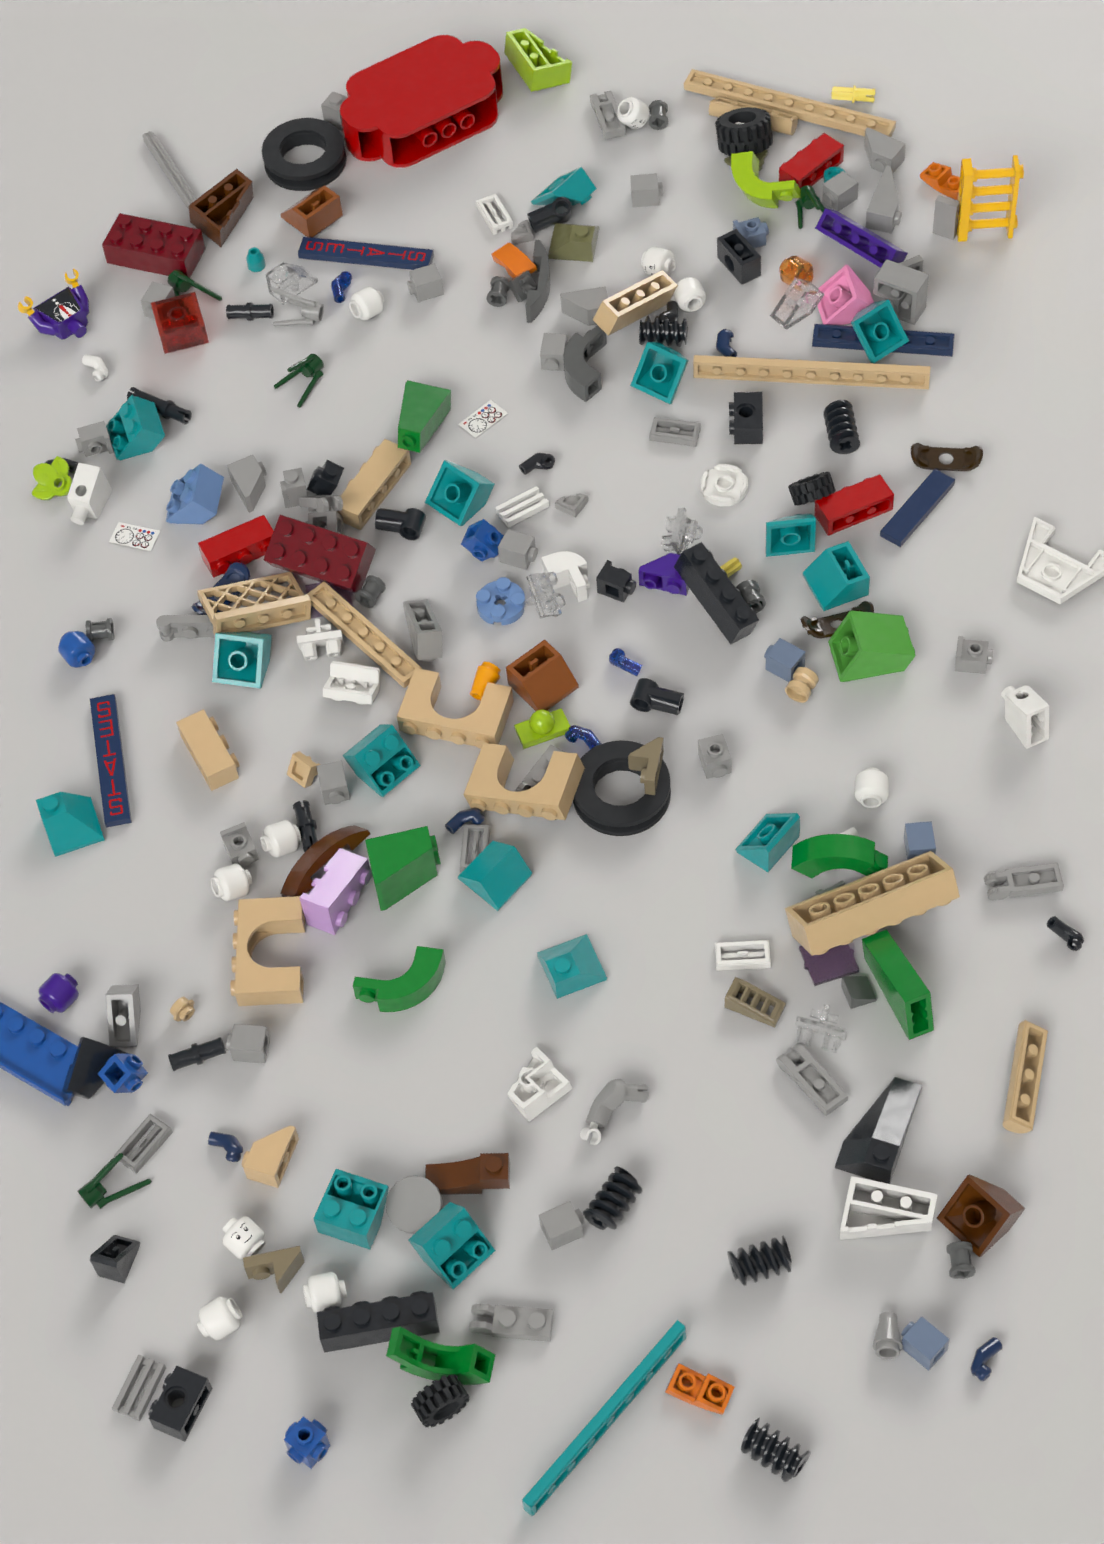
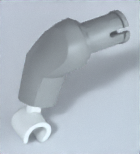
(607, 1101)

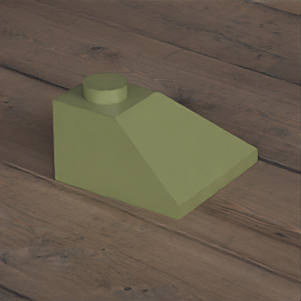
(573, 242)

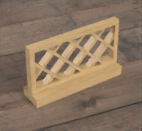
(256, 615)

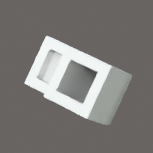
(569, 569)

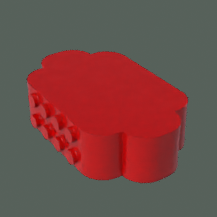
(422, 101)

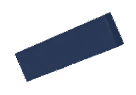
(917, 507)

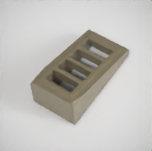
(749, 990)

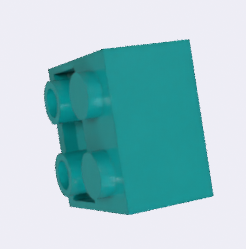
(135, 428)
(837, 577)
(382, 759)
(351, 1209)
(452, 1244)

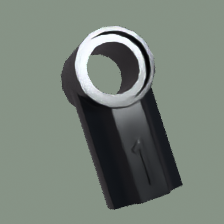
(548, 216)
(407, 524)
(650, 696)

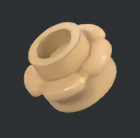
(182, 1009)

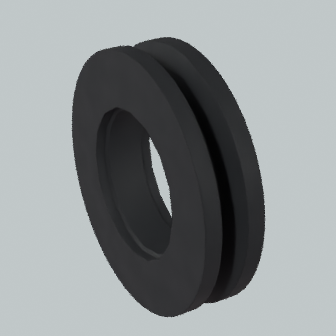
(298, 133)
(618, 819)

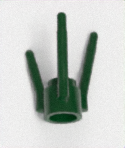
(808, 200)
(182, 283)
(309, 367)
(93, 1190)

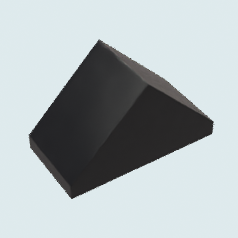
(115, 1258)

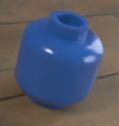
(76, 649)

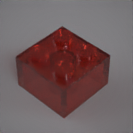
(179, 322)

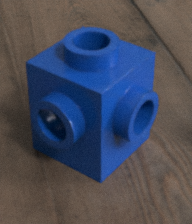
(482, 540)
(123, 1073)
(309, 1450)

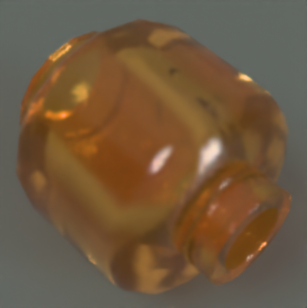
(795, 267)

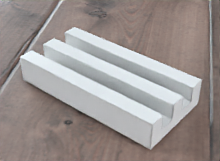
(499, 224)
(520, 505)
(742, 959)

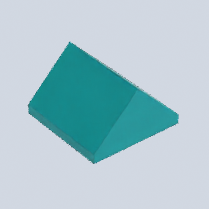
(770, 839)
(496, 873)

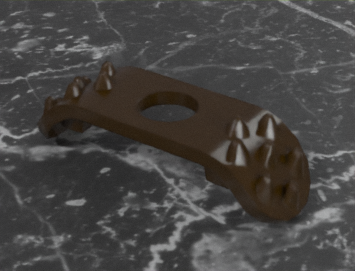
(963, 458)
(821, 627)

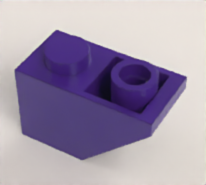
(662, 575)

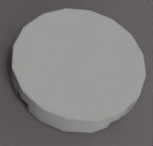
(413, 1203)

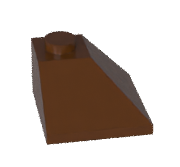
(980, 1213)

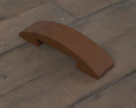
(317, 855)

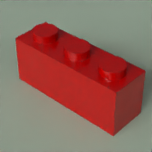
(811, 162)
(854, 504)
(237, 544)

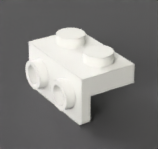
(352, 683)

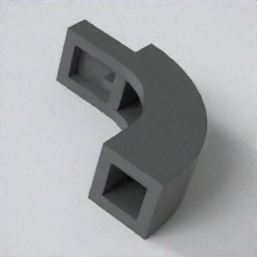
(580, 376)

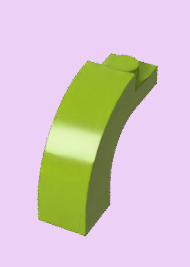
(764, 194)

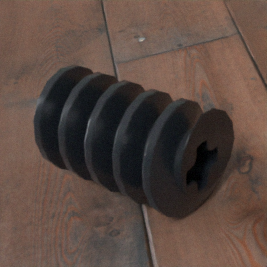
(663, 331)
(841, 427)
(612, 1199)
(760, 1261)
(773, 1451)

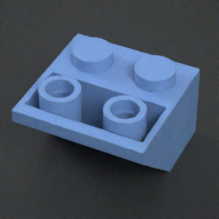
(195, 496)

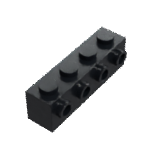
(716, 593)
(373, 1322)

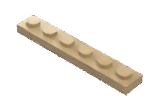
(363, 633)

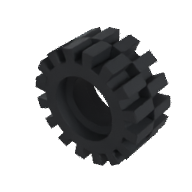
(811, 488)
(440, 1401)

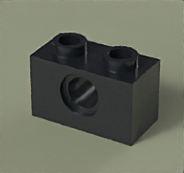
(739, 256)
(748, 418)
(181, 1419)

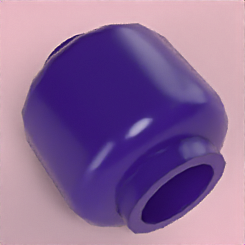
(58, 992)

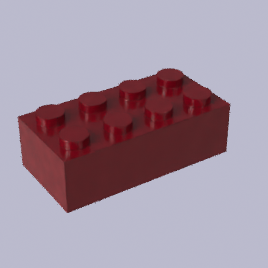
(153, 245)
(319, 554)

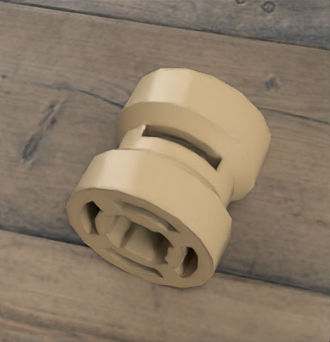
(800, 687)

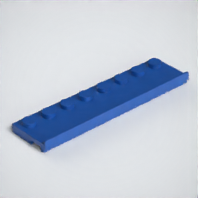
(35, 1054)

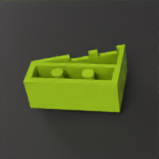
(535, 62)

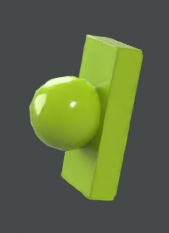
(542, 727)

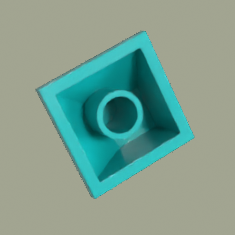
(572, 185)
(879, 330)
(659, 371)
(458, 492)
(790, 535)
(241, 658)
(69, 822)
(571, 966)

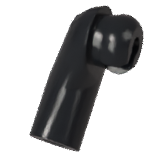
(672, 311)
(1071, 936)

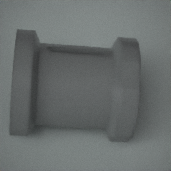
(658, 118)
(497, 295)
(370, 591)
(100, 629)
(960, 1260)

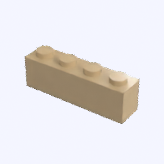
(635, 302)
(373, 483)

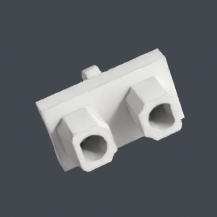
(320, 636)

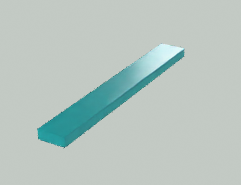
(604, 1418)

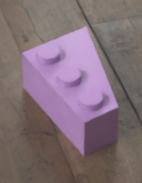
(336, 891)

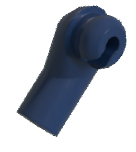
(722, 343)
(464, 816)
(229, 1143)
(982, 1356)

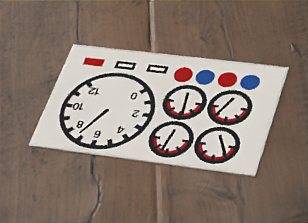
(483, 418)
(134, 536)

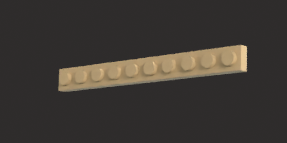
(804, 108)
(811, 372)

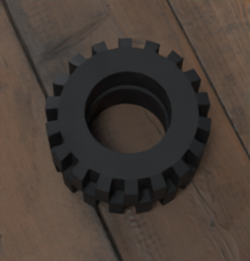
(751, 136)

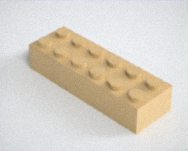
(872, 903)

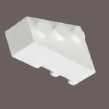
(885, 1209)

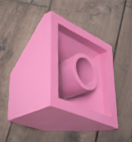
(843, 297)

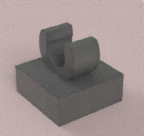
(521, 285)

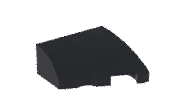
(89, 1060)

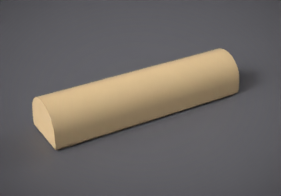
(780, 121)
(1025, 1078)

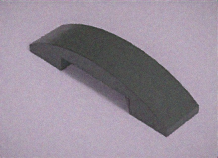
(537, 298)

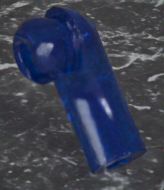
(339, 285)
(619, 660)
(584, 734)

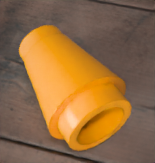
(485, 673)

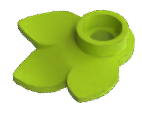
(49, 478)

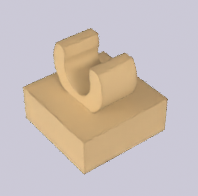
(302, 769)

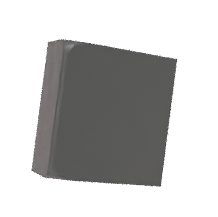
(857, 990)

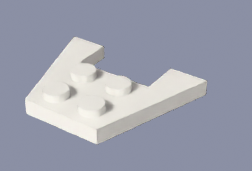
(1053, 572)

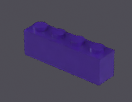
(858, 238)

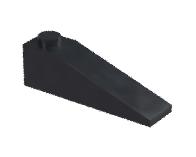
(878, 1137)

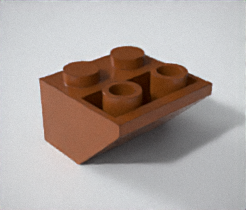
(314, 211)
(541, 677)

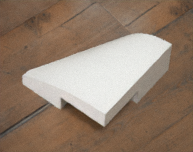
(538, 1086)

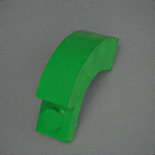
(837, 852)
(407, 989)
(432, 1360)

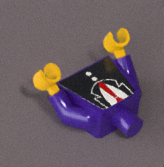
(62, 313)

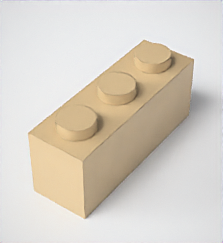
(208, 749)

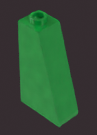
(421, 414)
(899, 983)

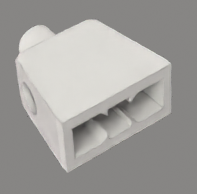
(88, 493)
(1026, 715)

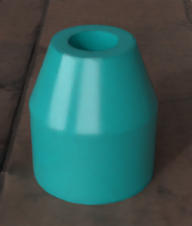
(255, 260)

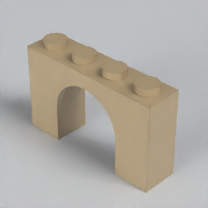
(480, 727)
(547, 799)
(254, 922)

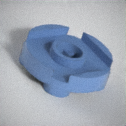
(500, 590)

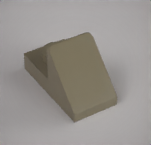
(648, 761)
(282, 1263)

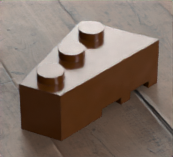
(222, 206)

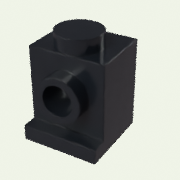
(325, 478)
(615, 582)

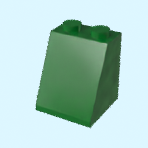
(402, 863)

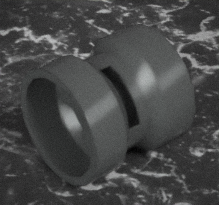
(750, 592)

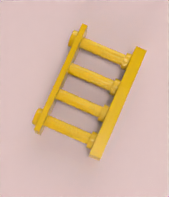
(968, 191)

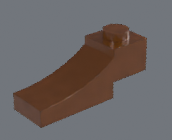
(471, 1175)

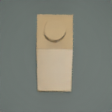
(270, 1156)

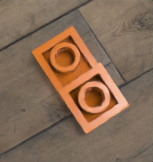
(941, 179)
(513, 260)
(699, 1390)

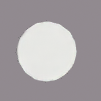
(724, 485)

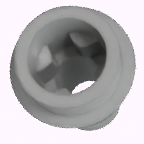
(887, 1337)

